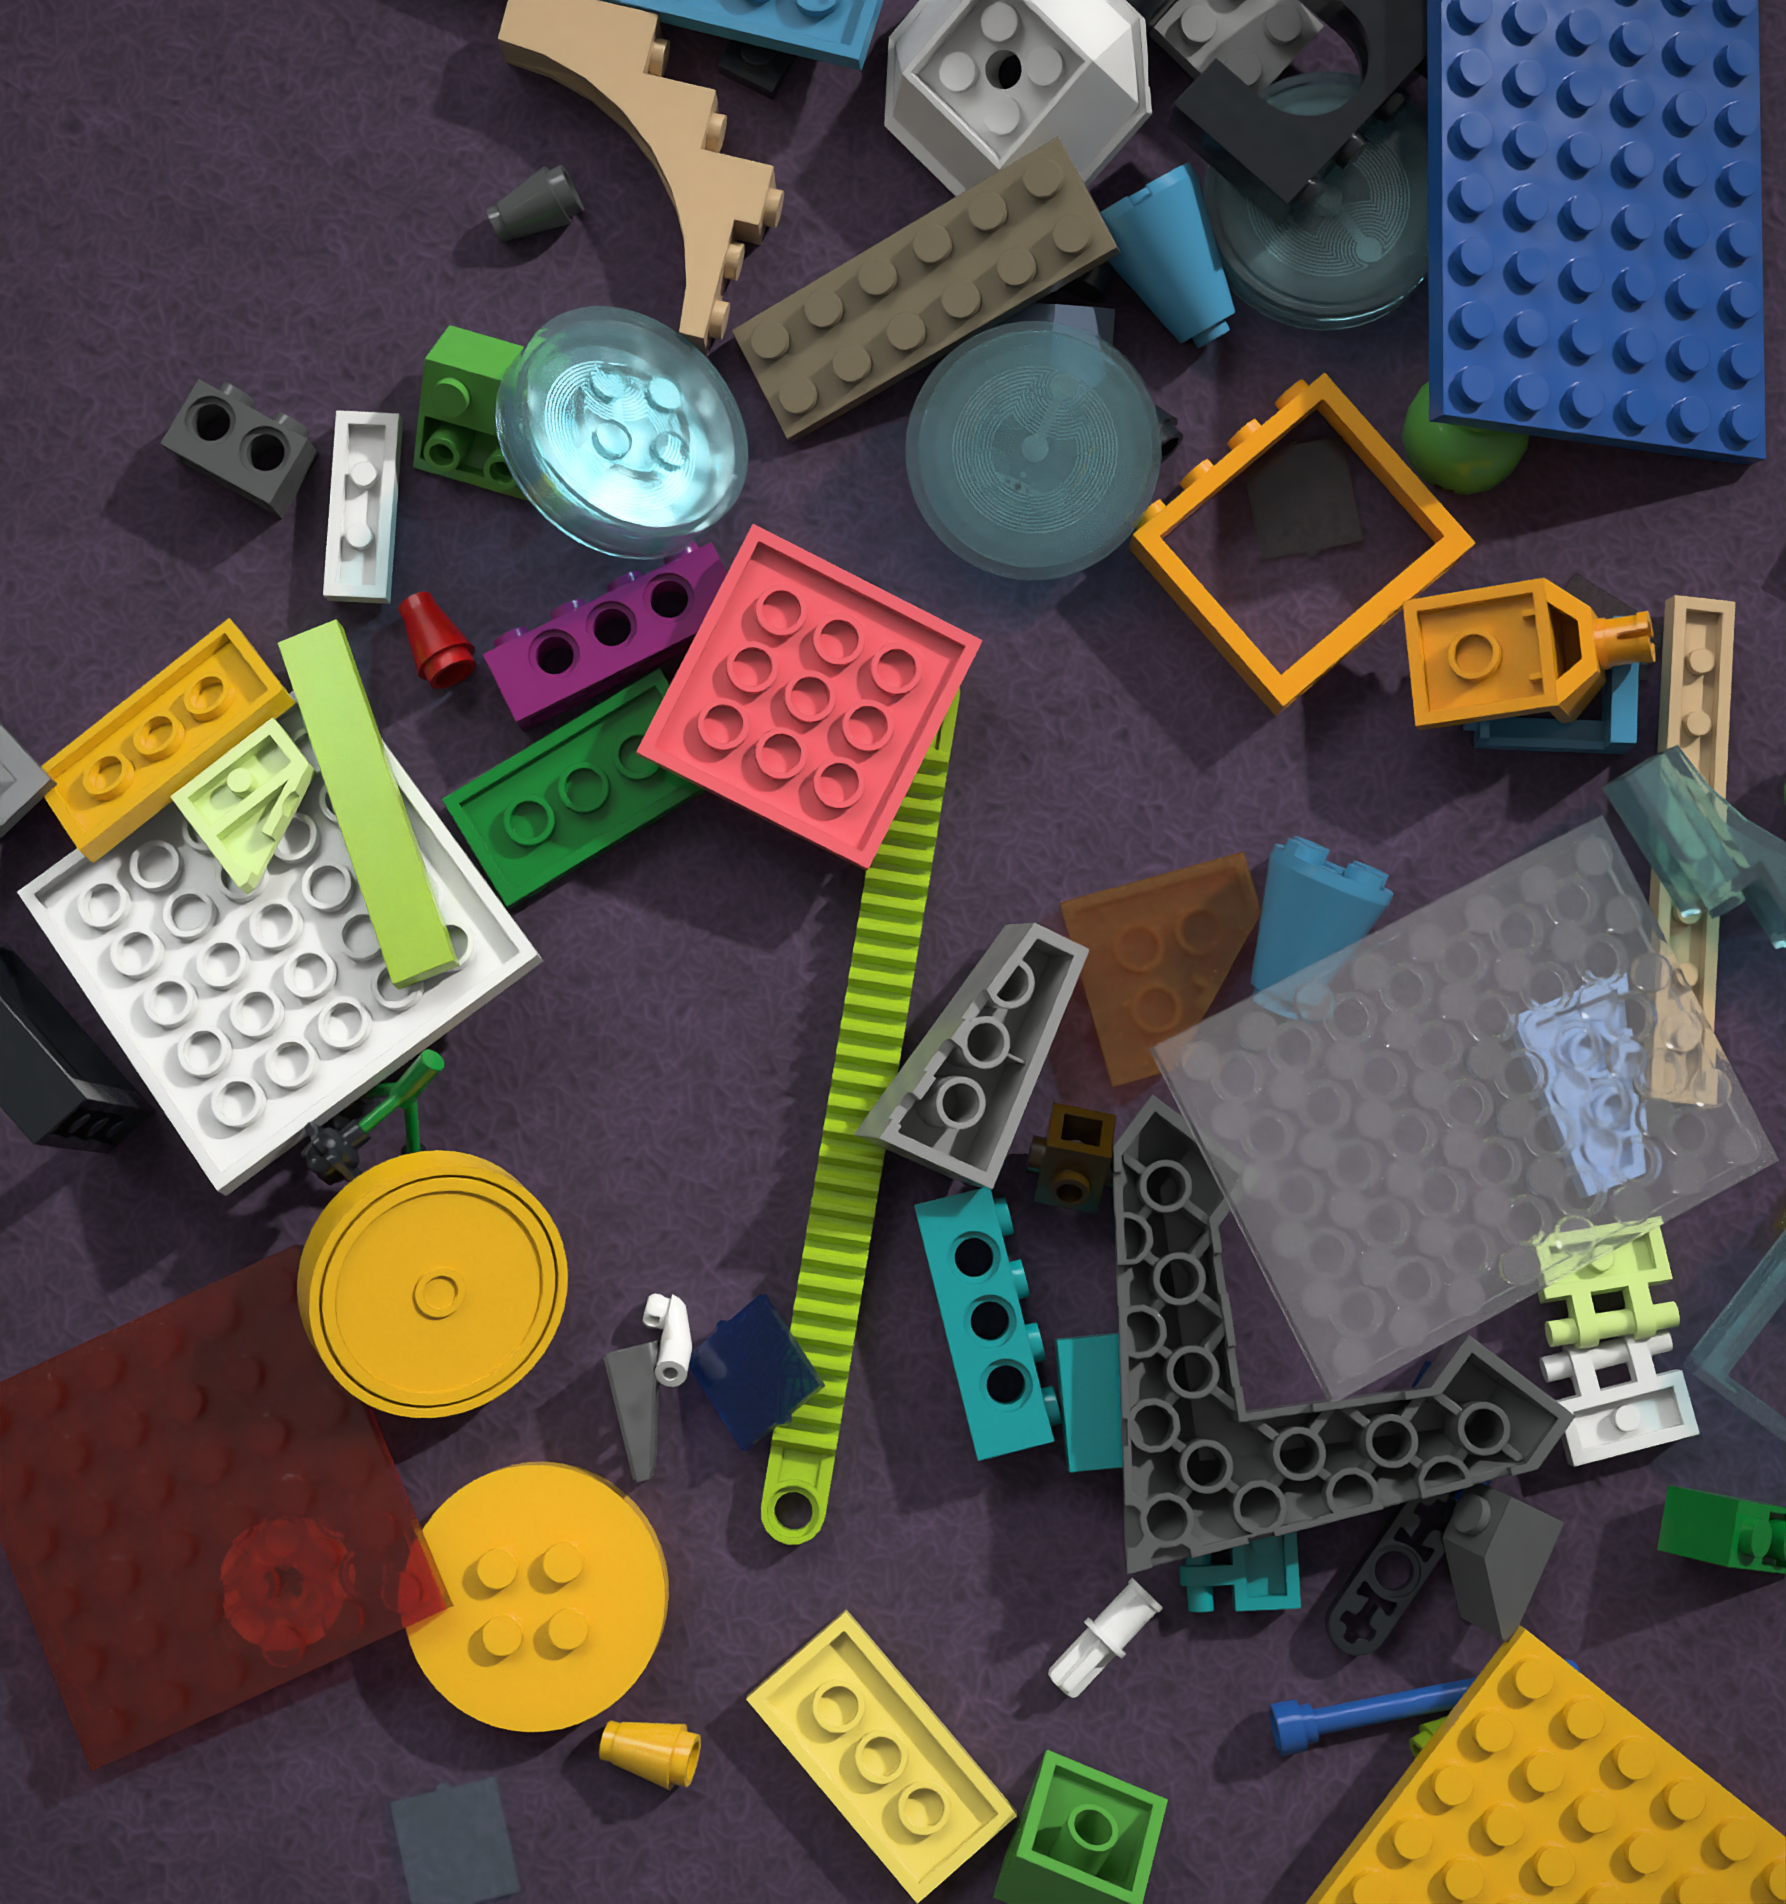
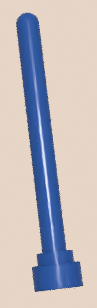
(1300, 1725)

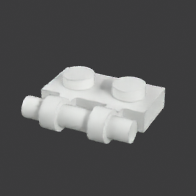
(1627, 1414)

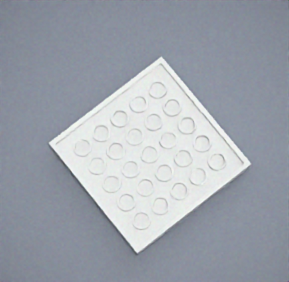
(273, 998)

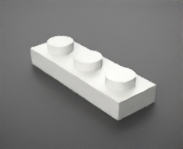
(363, 507)

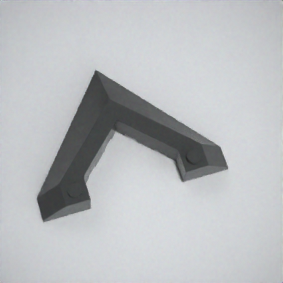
(1220, 1475)

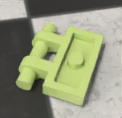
(1627, 1270)

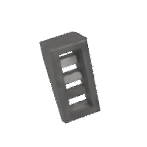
(636, 1402)

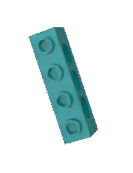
(993, 1424)

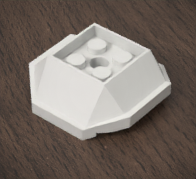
(1077, 82)

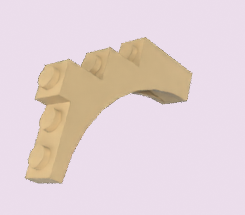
(620, 64)

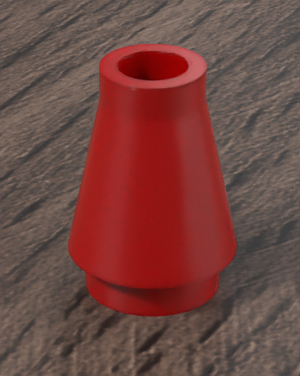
(437, 644)

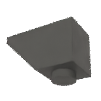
(1497, 1556)

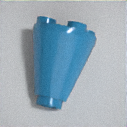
(1312, 909)

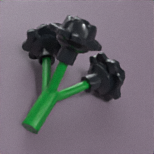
(335, 1153)

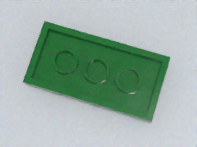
(569, 795)

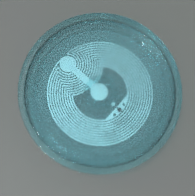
(1357, 245)
(621, 433)
(1034, 450)

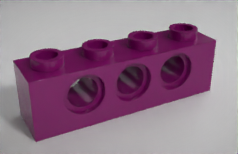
(597, 668)

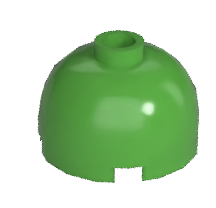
(1458, 455)

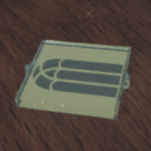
(455, 1844)

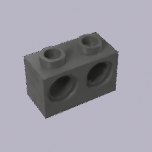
(236, 455)

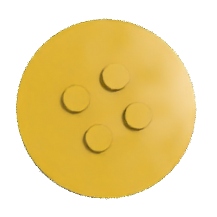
(432, 1284)
(549, 1594)

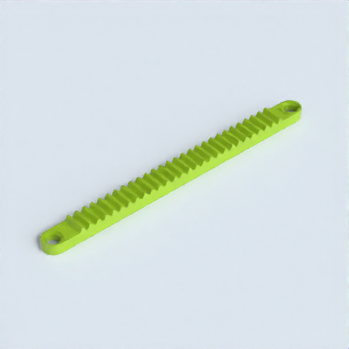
(848, 1165)

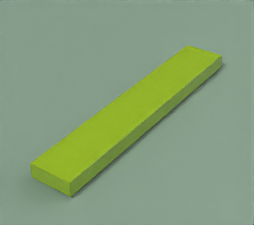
(368, 805)

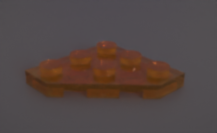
(1158, 955)

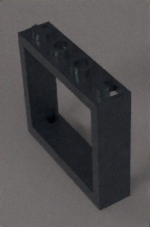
(54, 1073)

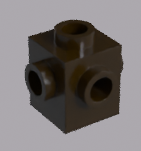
(1071, 1171)

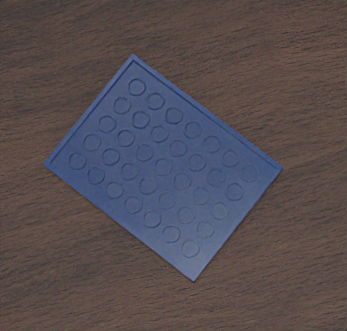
(1597, 222)

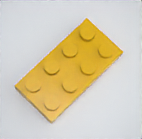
(162, 739)

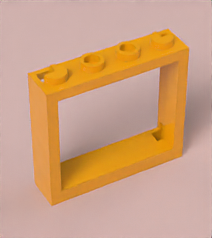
(1247, 446)

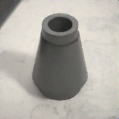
(536, 205)

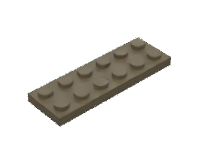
(926, 290)

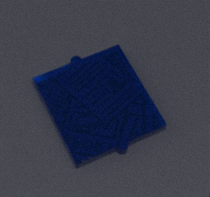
(754, 1372)

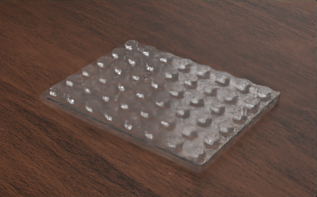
(1463, 1107)

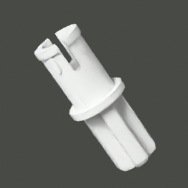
(1103, 1639)

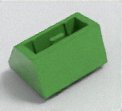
(458, 411)

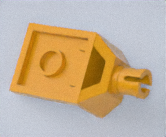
(1513, 652)

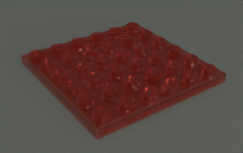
(201, 1513)

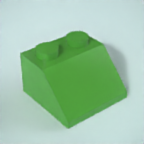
(1081, 1839)

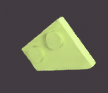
(248, 801)

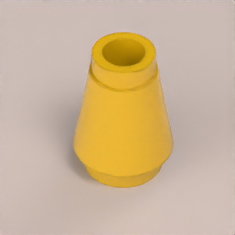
(653, 1751)

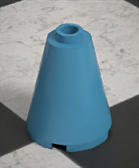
(1172, 256)

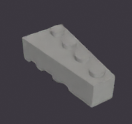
(980, 1060)

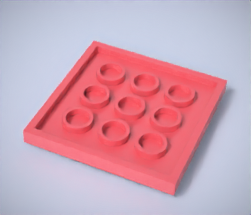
(809, 697)

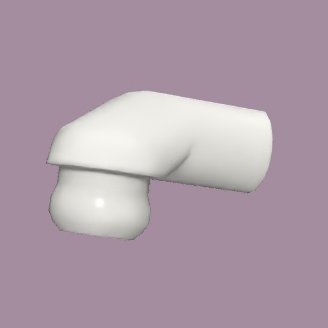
(675, 1341)

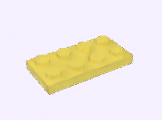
(881, 1756)

